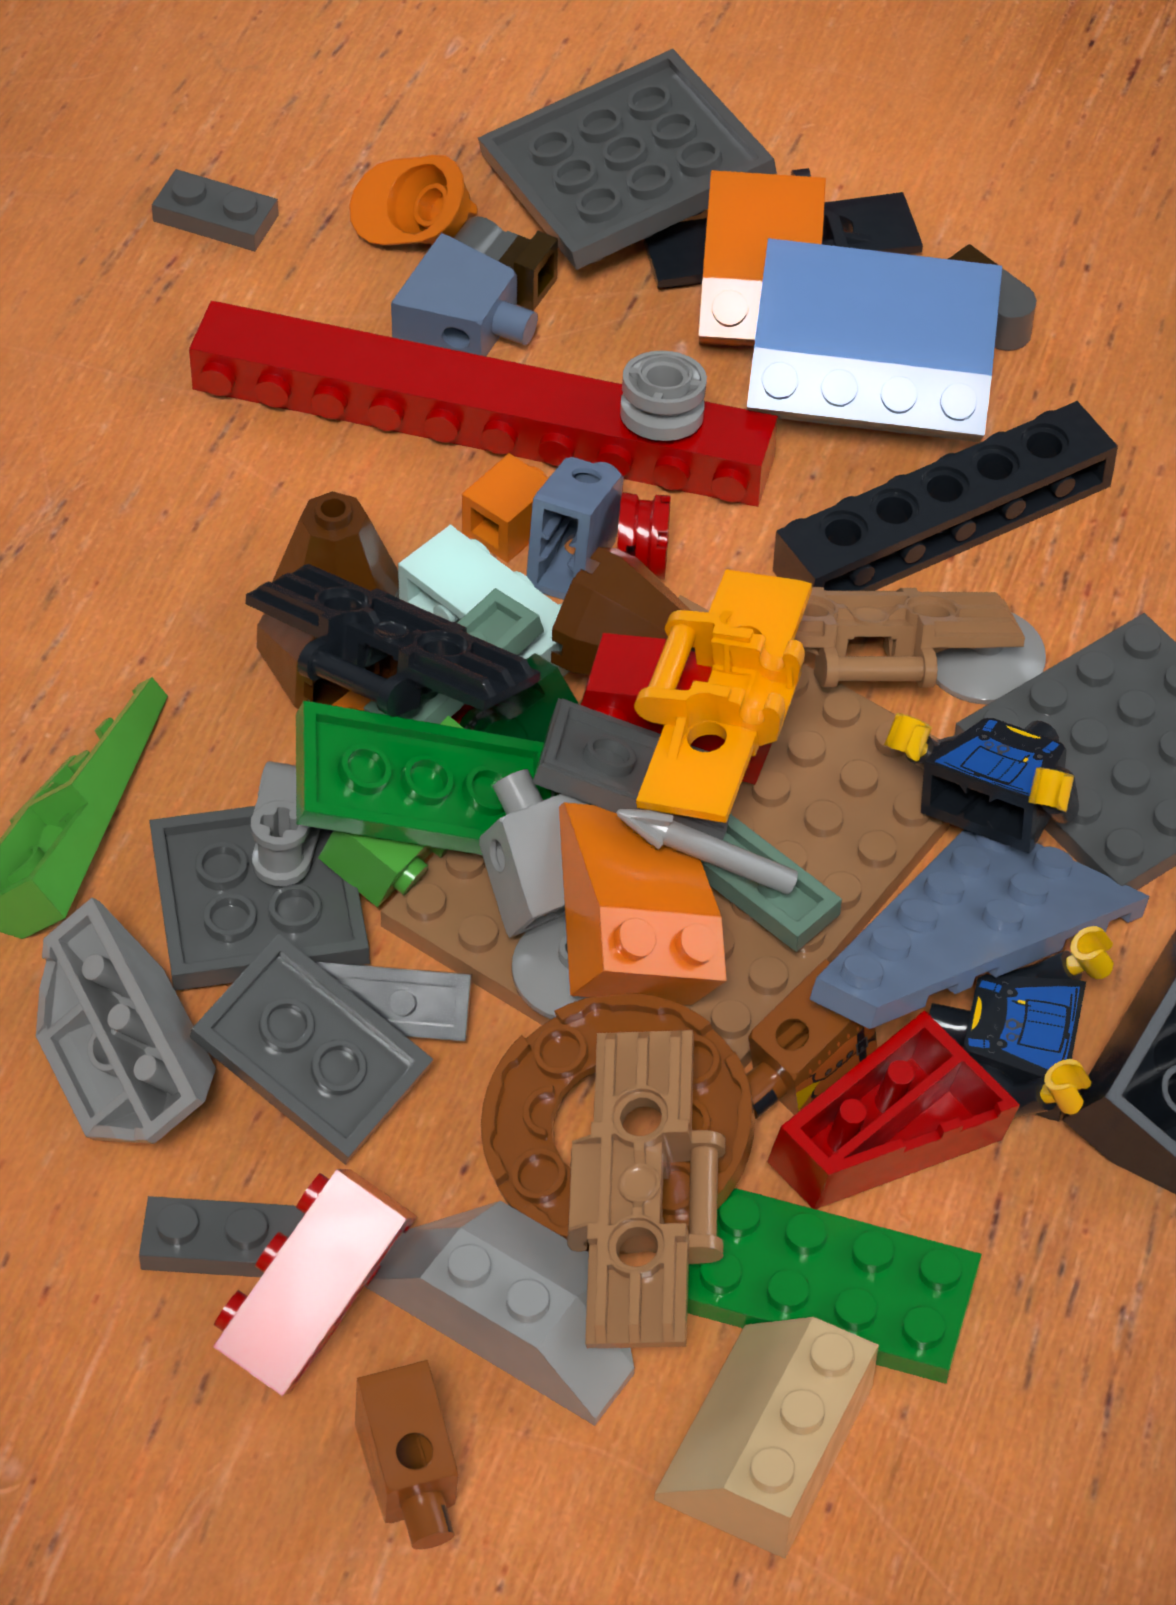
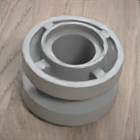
(663, 395)

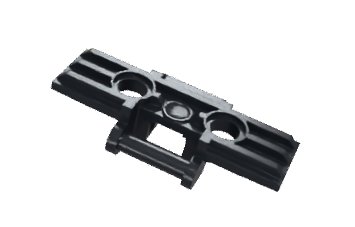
(871, 222)
(364, 626)

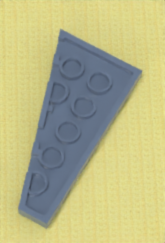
(967, 916)

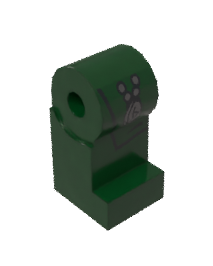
(527, 712)

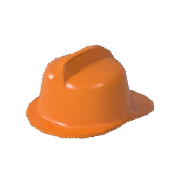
(411, 201)

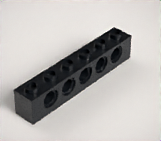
(949, 504)

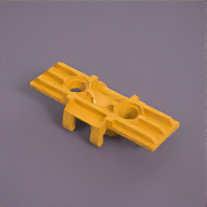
(746, 699)

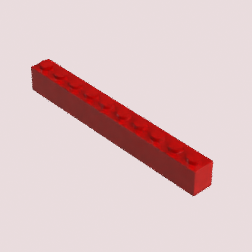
(470, 401)

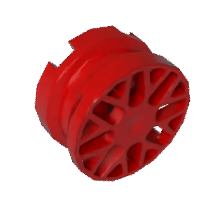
(645, 530)

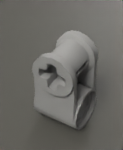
(281, 847)

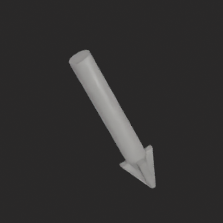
(661, 830)

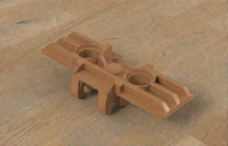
(912, 627)
(620, 1192)

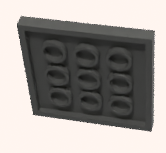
(622, 157)
(1119, 732)

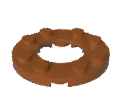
(550, 1062)

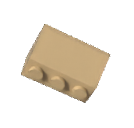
(771, 1430)

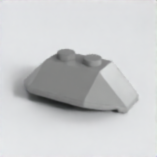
(117, 1032)
(510, 1298)

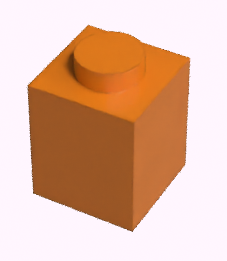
(500, 506)

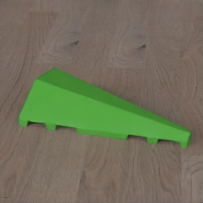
(64, 821)

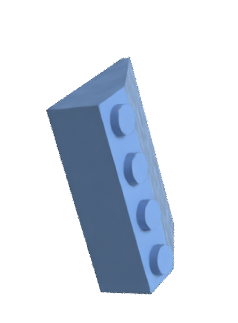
(875, 340)

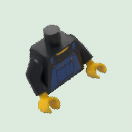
(991, 777)
(1028, 1025)

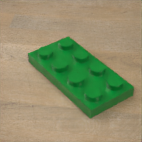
(402, 776)
(846, 1272)

